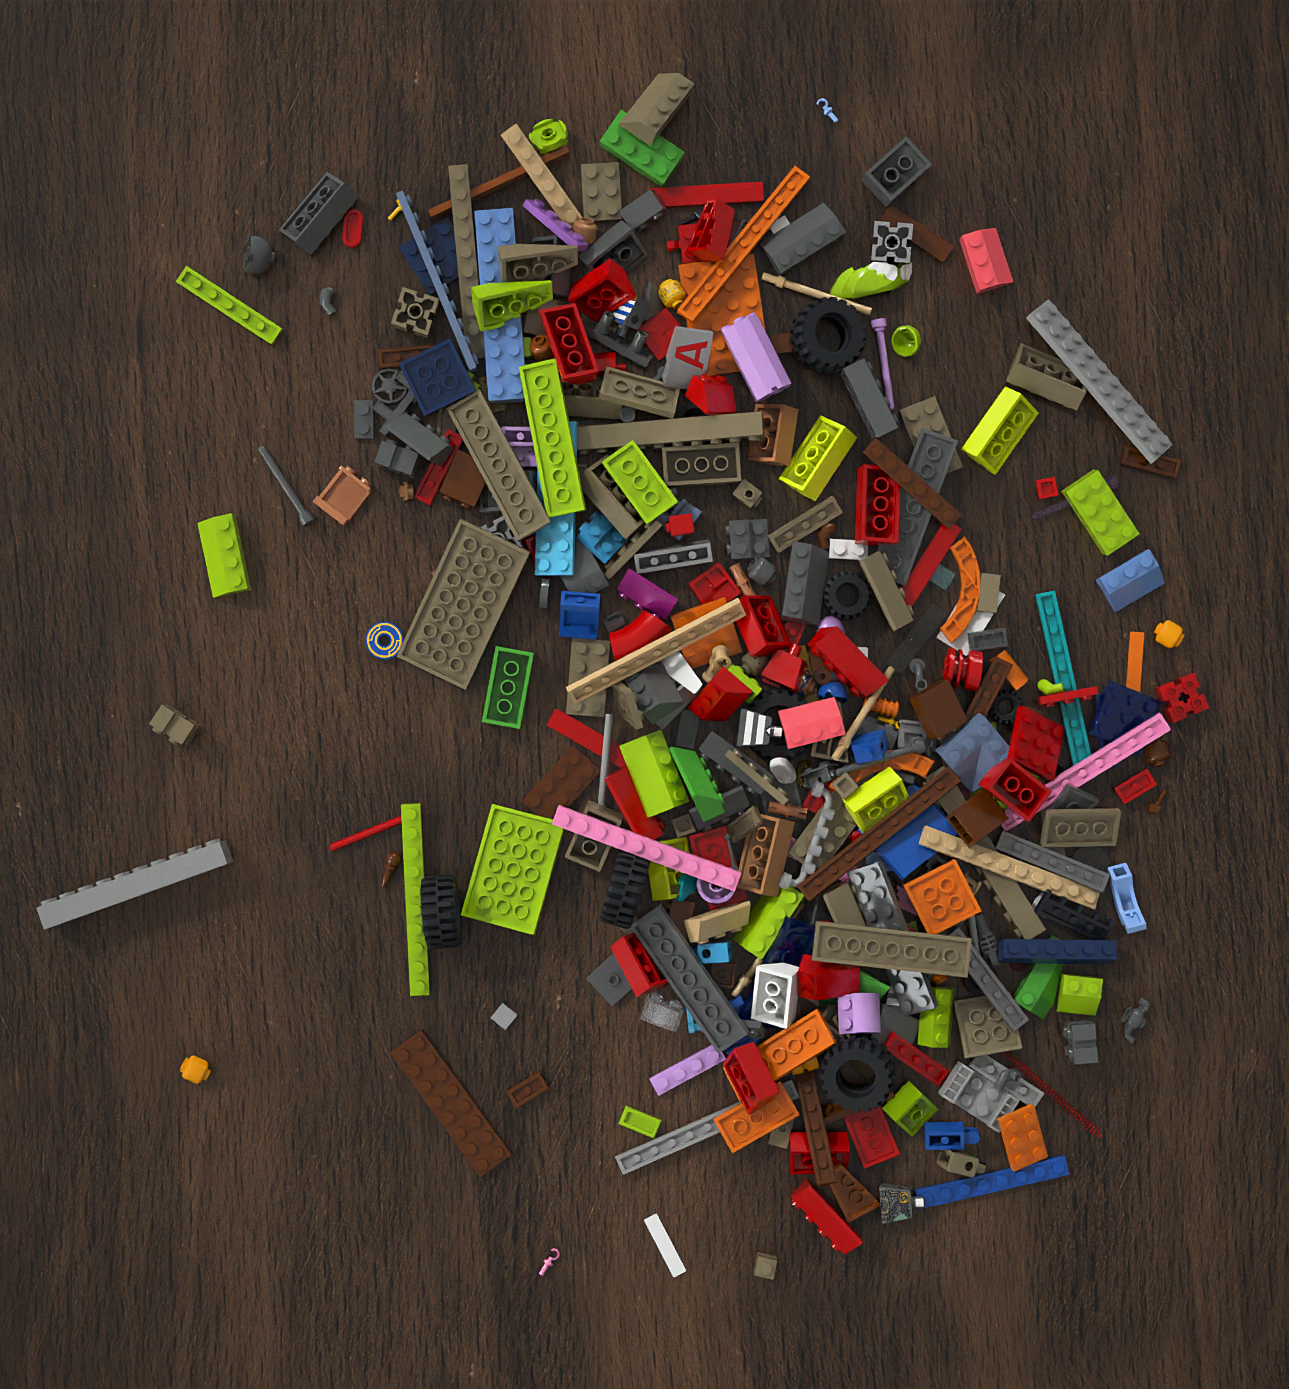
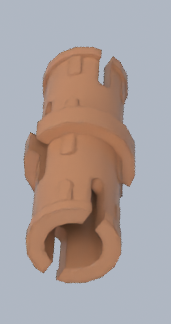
(742, 580)
(787, 810)

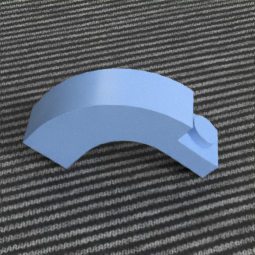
(1124, 898)

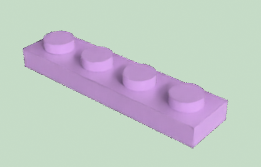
(686, 1069)

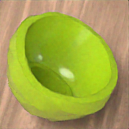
(906, 340)

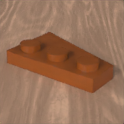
(851, 1195)

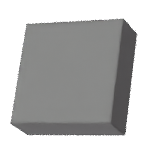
(504, 1016)

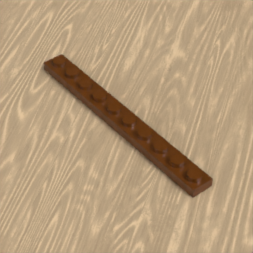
(879, 834)

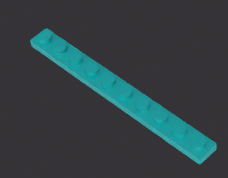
(1063, 673)

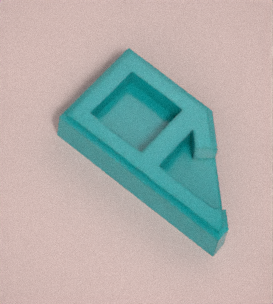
(687, 886)

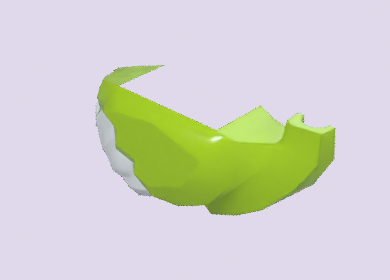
(872, 279)

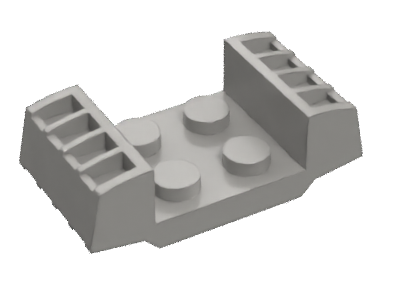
(977, 1095)

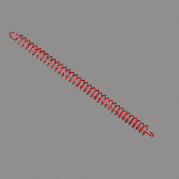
(1079, 1115)

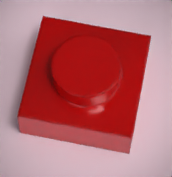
(1046, 488)

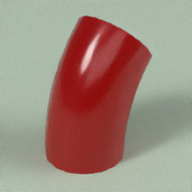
(637, 634)

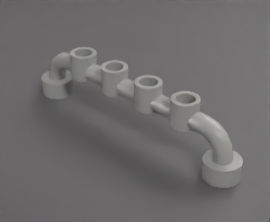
(819, 832)

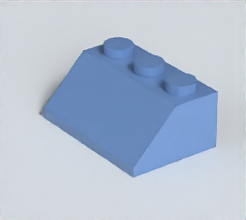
(1131, 580)

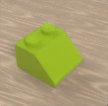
(1079, 994)
(910, 1108)

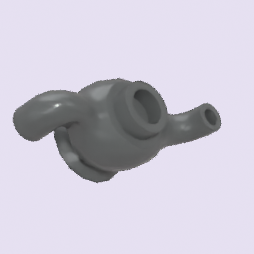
(1134, 1018)

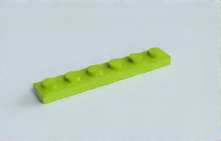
(229, 305)

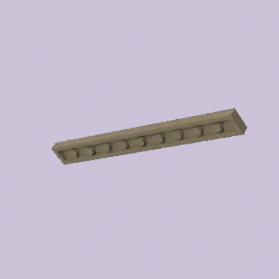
(465, 254)

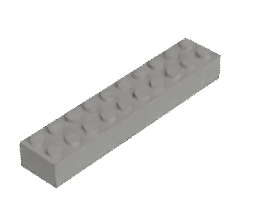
(128, 886)

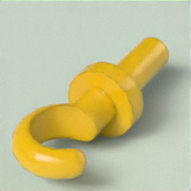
(890, 721)

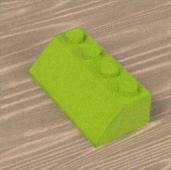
(224, 555)
(654, 773)
(767, 920)

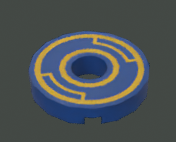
(373, 637)

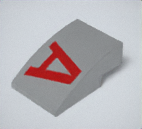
(686, 356)

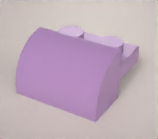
(522, 445)
(859, 1013)

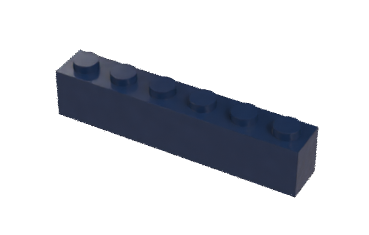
(1057, 951)

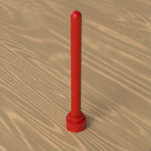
(366, 833)

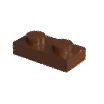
(527, 1089)

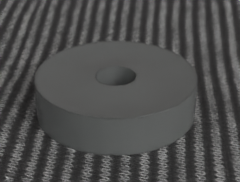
(544, 593)

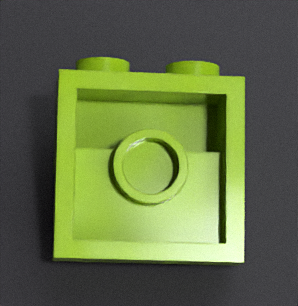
(749, 682)

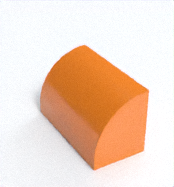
(1015, 677)

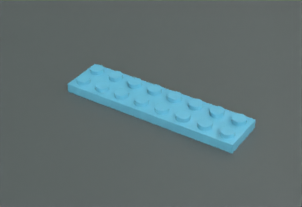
(557, 540)

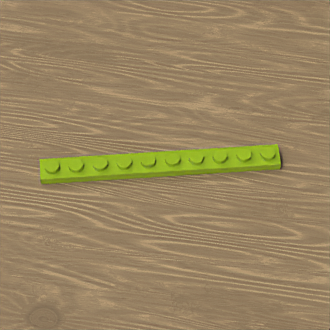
(413, 874)

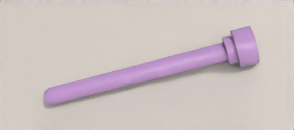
(879, 327)

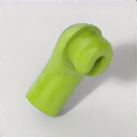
(1049, 688)

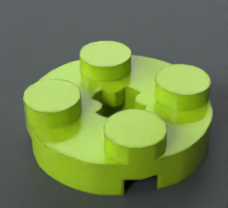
(544, 143)

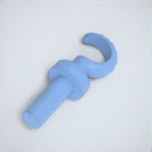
(828, 111)

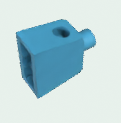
(720, 951)

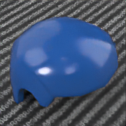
(833, 689)

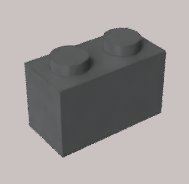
(643, 210)

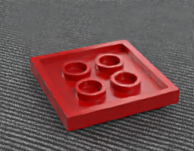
(1036, 743)

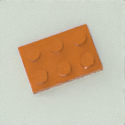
(1022, 1137)

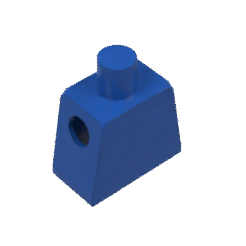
(868, 746)

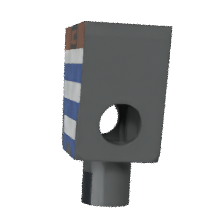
(630, 315)

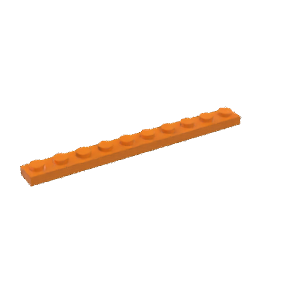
(743, 244)

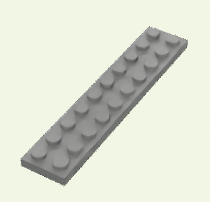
(1099, 381)

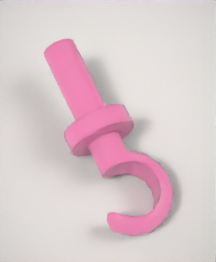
(548, 1262)

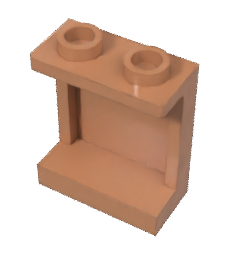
(344, 495)

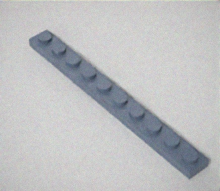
(435, 273)

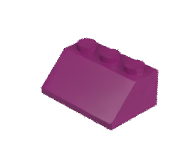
(646, 595)

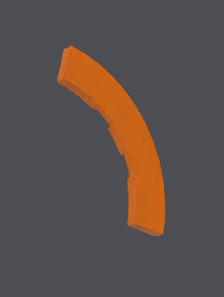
(969, 590)
(909, 762)

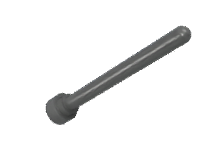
(305, 516)
(916, 746)

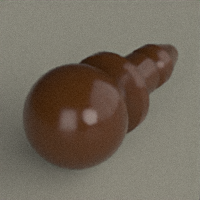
(393, 859)

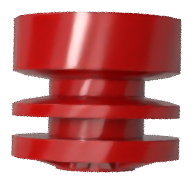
(963, 669)

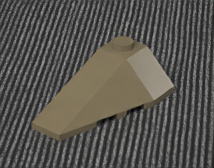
(534, 261)

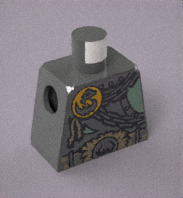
(898, 1202)

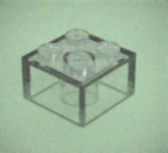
(662, 1012)

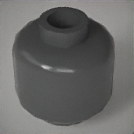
(761, 571)

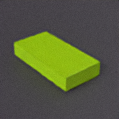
(639, 1121)

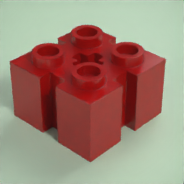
(1192, 703)

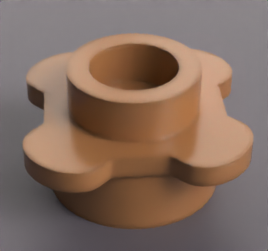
(406, 491)

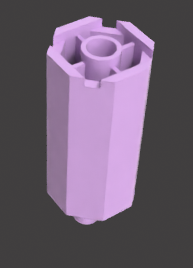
(755, 357)

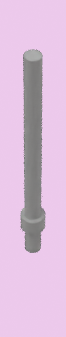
(605, 759)

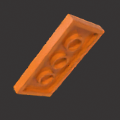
(742, 1129)

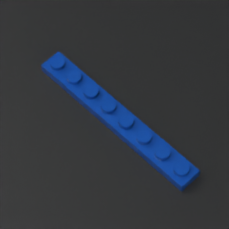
(992, 1181)

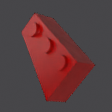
(712, 232)
(638, 966)

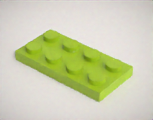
(639, 482)

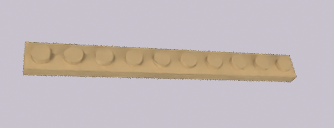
(656, 651)
(1008, 867)

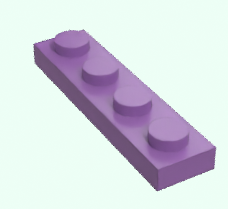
(558, 227)

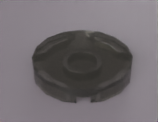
(1093, 856)

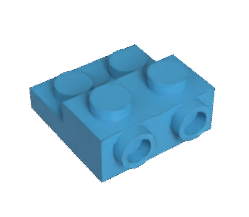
(601, 537)

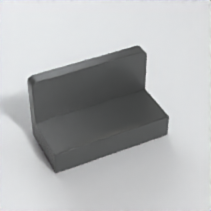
(816, 911)

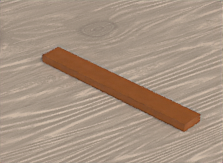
(499, 182)

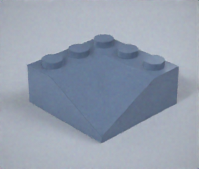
(973, 751)

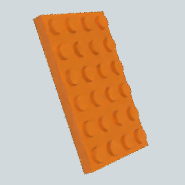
(735, 299)

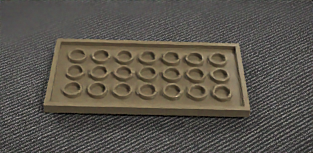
(463, 603)

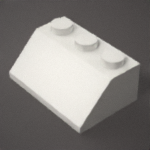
(775, 994)

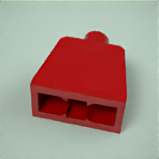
(786, 668)

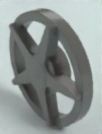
(389, 386)

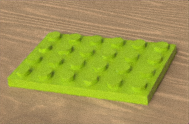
(513, 869)

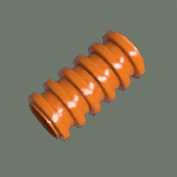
(884, 707)

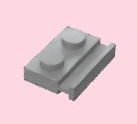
(908, 732)

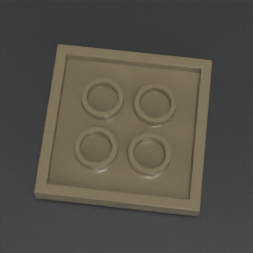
(983, 1028)

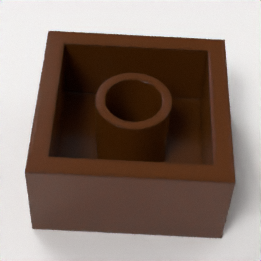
(723, 974)

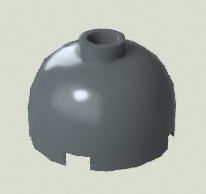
(258, 255)

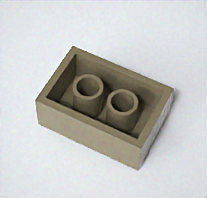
(589, 851)

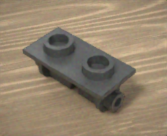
(825, 771)

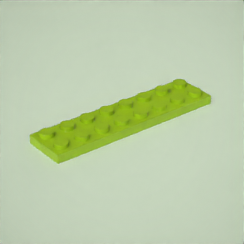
(552, 438)

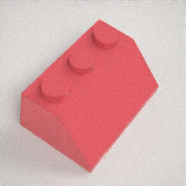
(985, 260)
(811, 722)

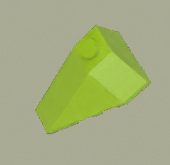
(507, 300)

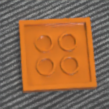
(701, 650)
(942, 897)

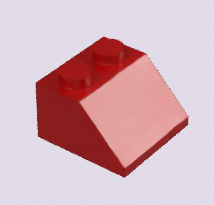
(712, 394)

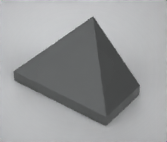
(657, 304)

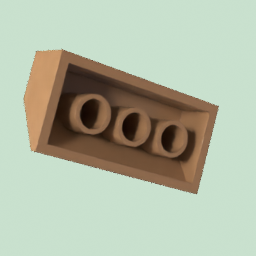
(765, 856)

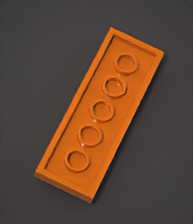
(795, 1045)

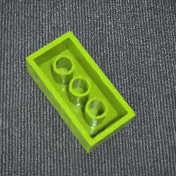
(1100, 512)

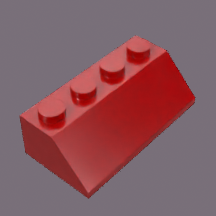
(569, 344)
(876, 507)
(846, 661)
(628, 800)
(826, 1217)

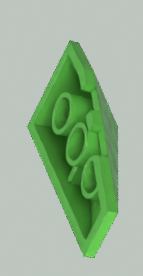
(1039, 987)

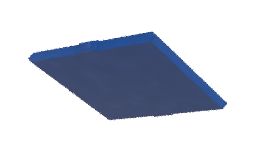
(902, 849)

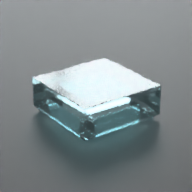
(942, 577)

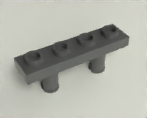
(609, 339)
(390, 414)

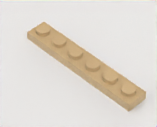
(540, 175)

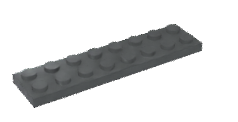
(930, 462)
(883, 911)
(689, 979)

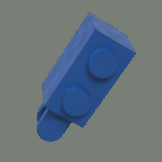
(949, 1135)

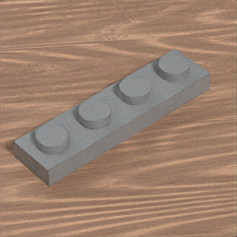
(1021, 1089)

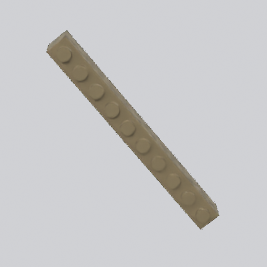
(671, 432)
(1006, 891)

